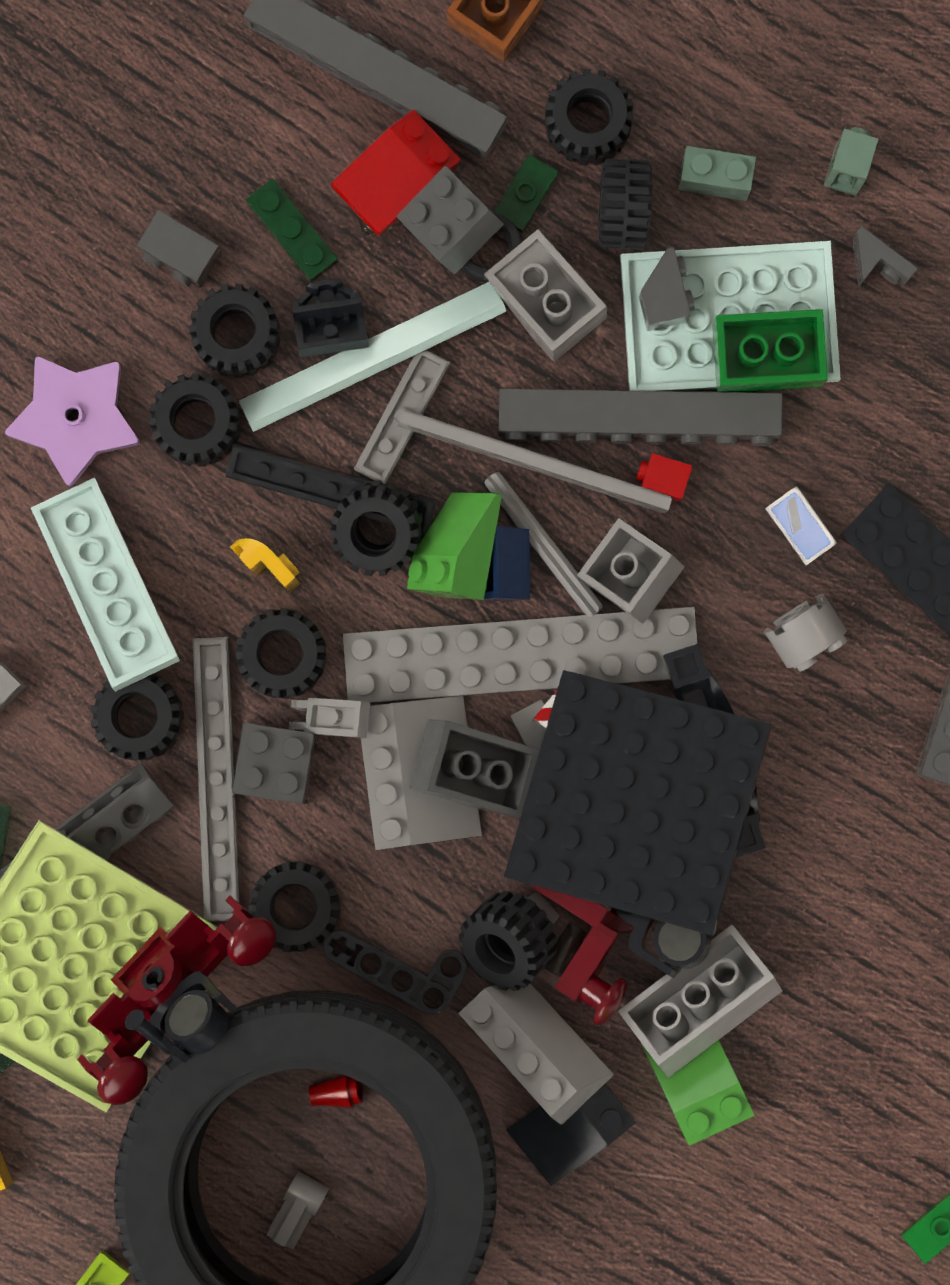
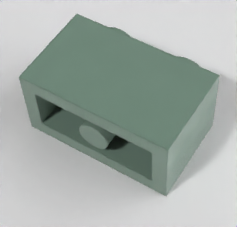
(851, 161)
(716, 173)

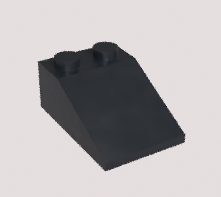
(564, 1147)

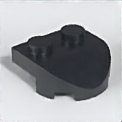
(329, 319)

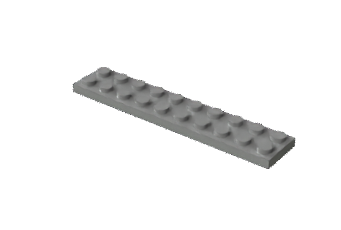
(512, 655)

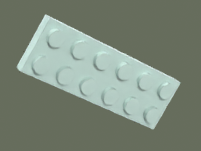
(105, 584)

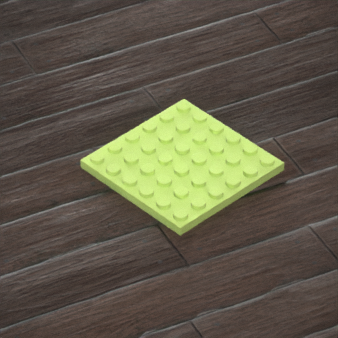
(62, 939)

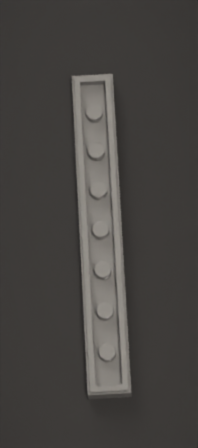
(534, 461)
(216, 776)

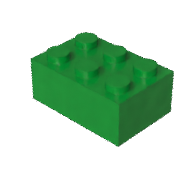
(769, 350)

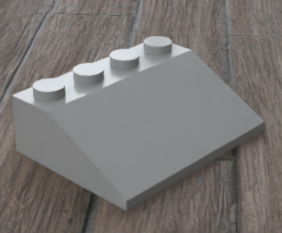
(390, 758)

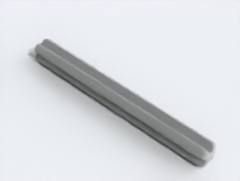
(544, 545)

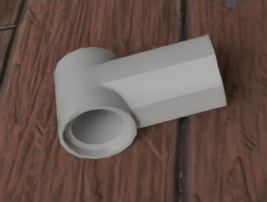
(300, 1203)

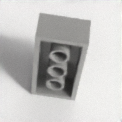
(701, 1004)

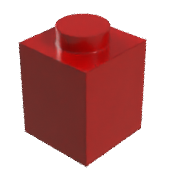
(664, 476)

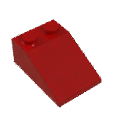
(394, 171)

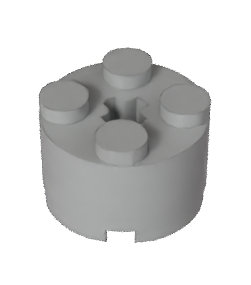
(806, 633)

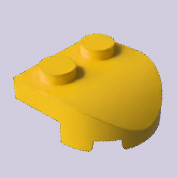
(259, 556)

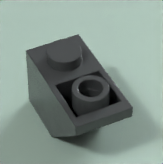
(663, 295)

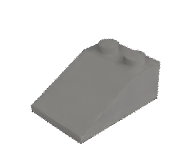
(547, 295)

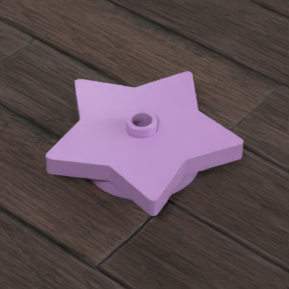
(99, 423)

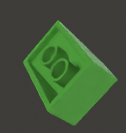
(457, 548)
(704, 1094)

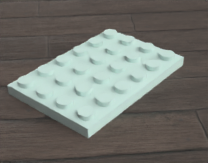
(723, 284)

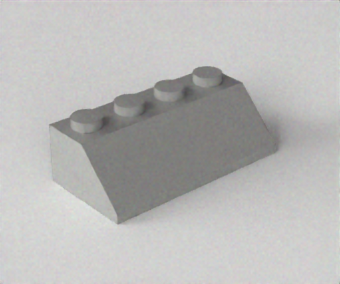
(537, 1048)

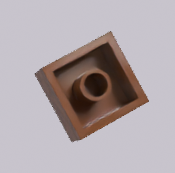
(493, 23)

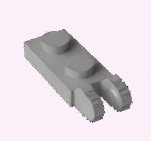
(332, 717)

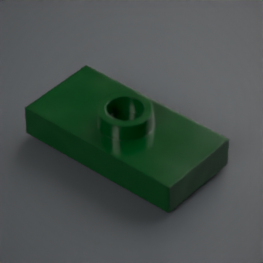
(526, 192)

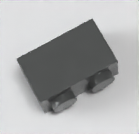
(178, 249)

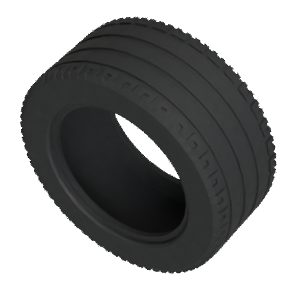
(325, 1030)

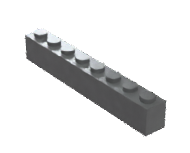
(379, 72)
(640, 415)

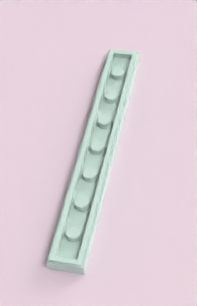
(383, 352)

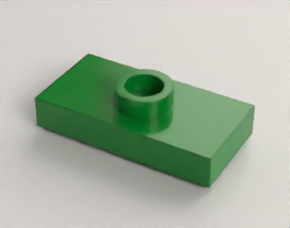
(931, 1231)

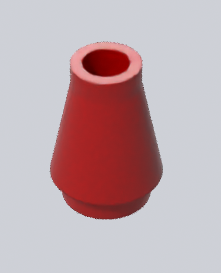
(336, 1092)

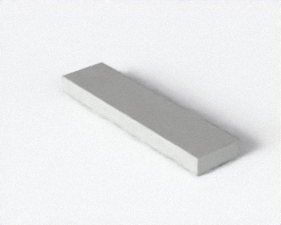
(412, 394)

